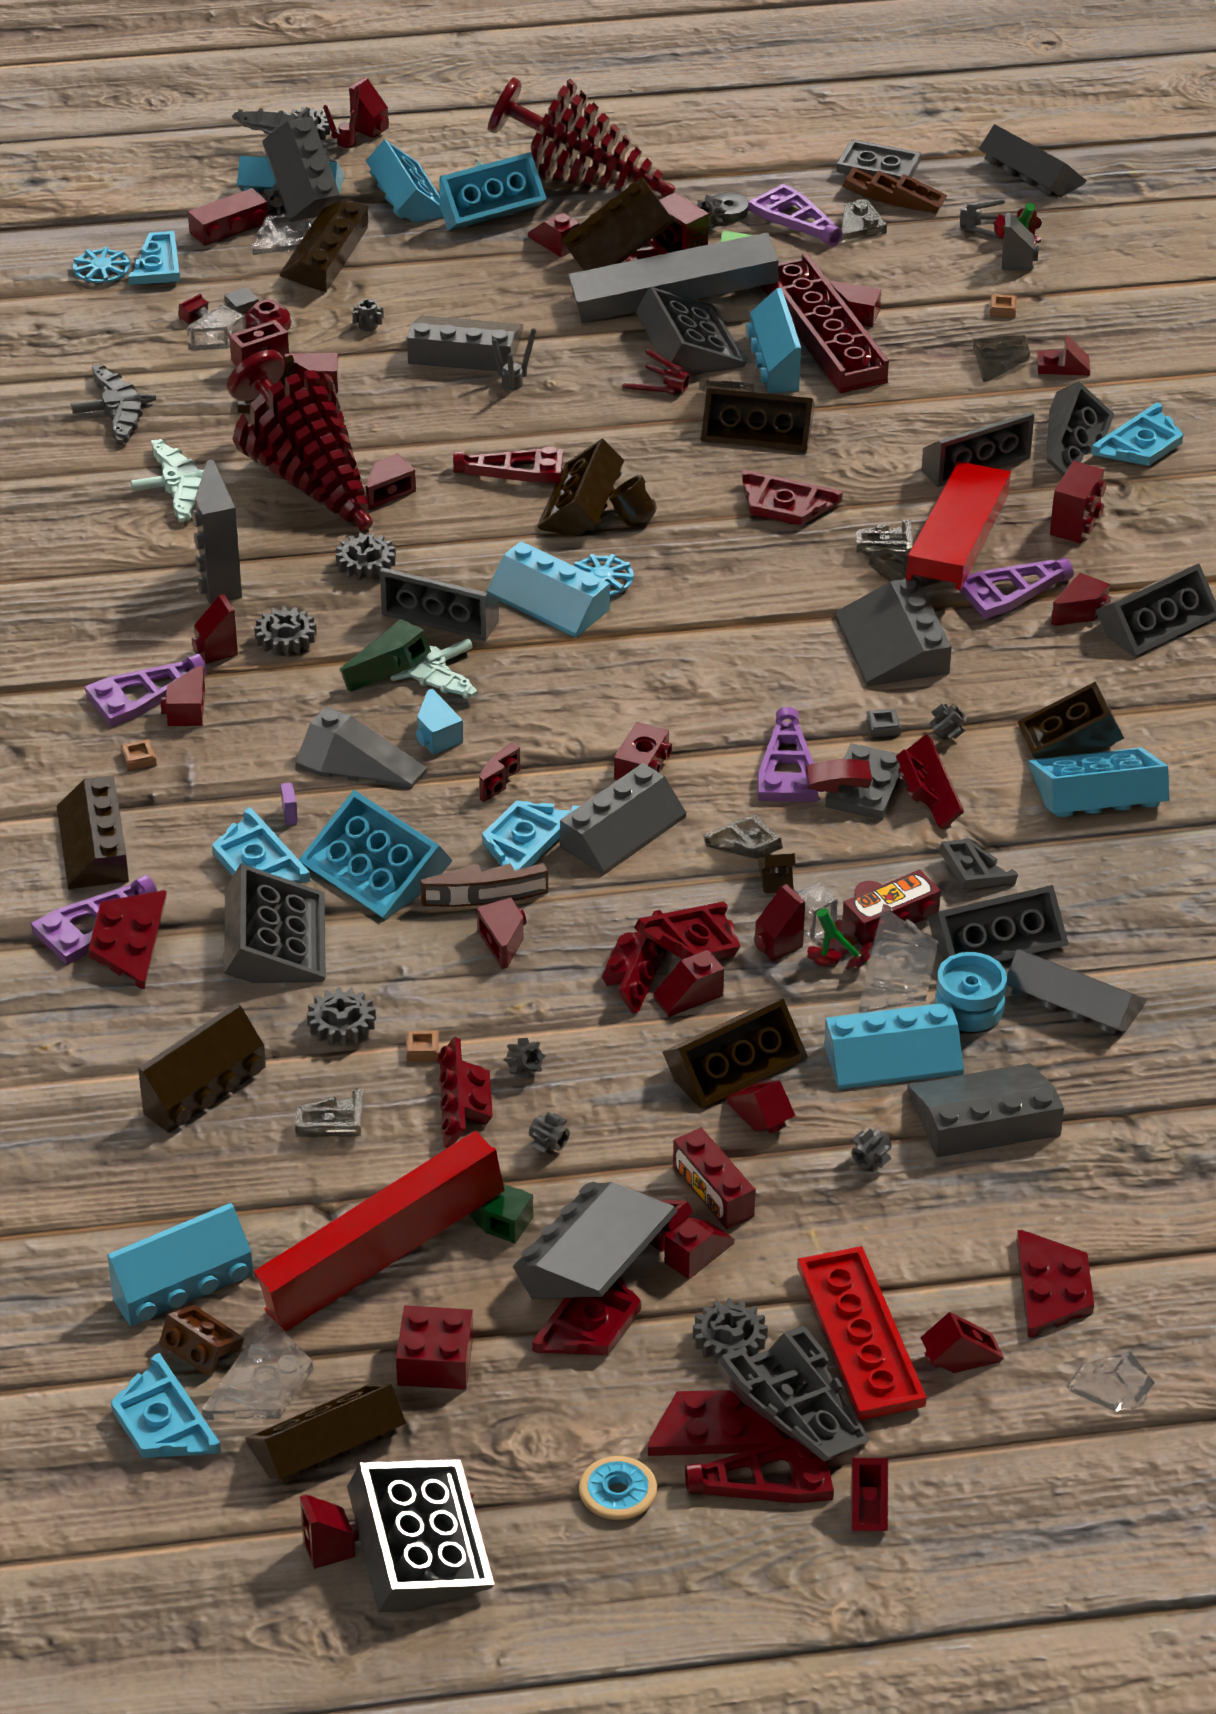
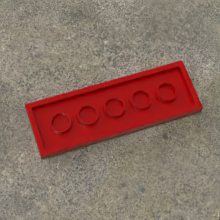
(861, 1333)

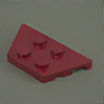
(786, 498)
(692, 931)
(128, 934)
(1053, 1282)
(589, 1323)
(710, 1425)

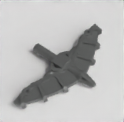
(270, 121)
(117, 401)

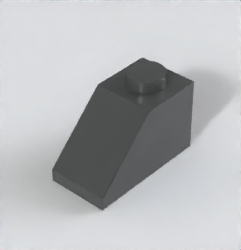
(1018, 246)

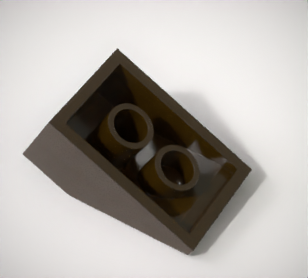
(1072, 725)

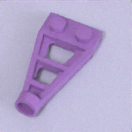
(783, 197)
(991, 602)
(115, 705)
(785, 785)
(63, 937)

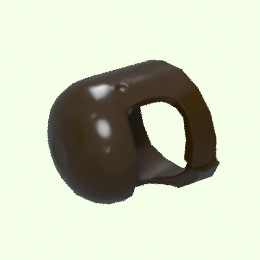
(633, 504)

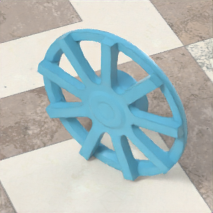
(101, 265)
(606, 573)

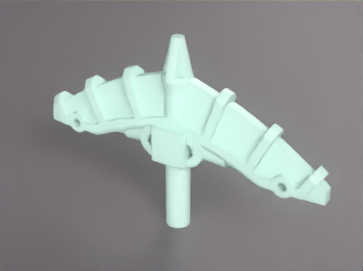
(178, 477)
(435, 673)

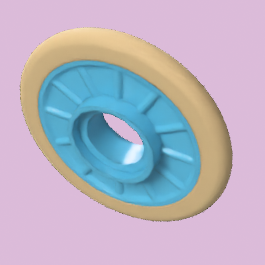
(617, 1506)

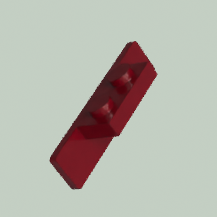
(929, 781)
(634, 966)
(463, 1092)

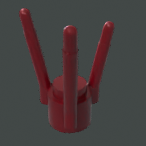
(346, 131)
(674, 378)

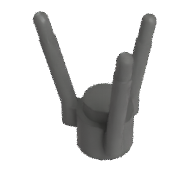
(971, 217)
(512, 373)

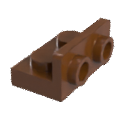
(198, 1338)

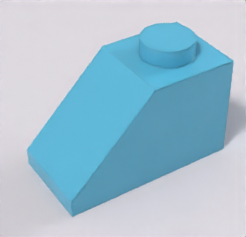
(438, 724)

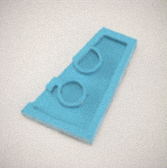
(158, 260)

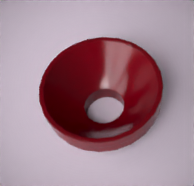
(265, 312)

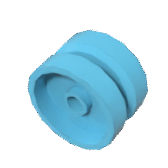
(974, 988)

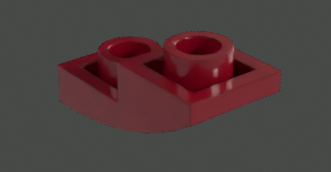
(500, 766)
(829, 774)

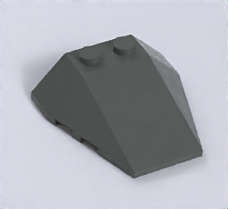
(796, 1393)

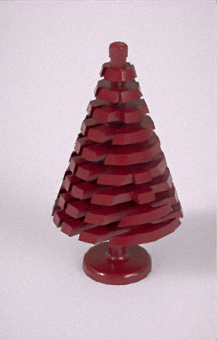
(558, 134)
(299, 434)

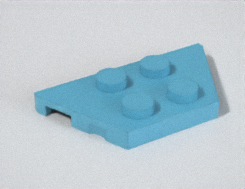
(1141, 438)
(524, 833)
(257, 846)
(162, 1415)

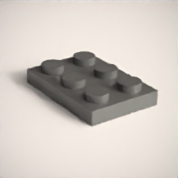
(874, 157)
(876, 799)

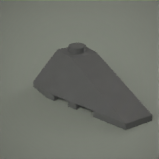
(1074, 425)
(347, 747)

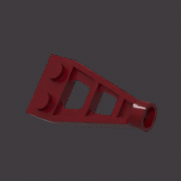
(546, 469)
(809, 1474)

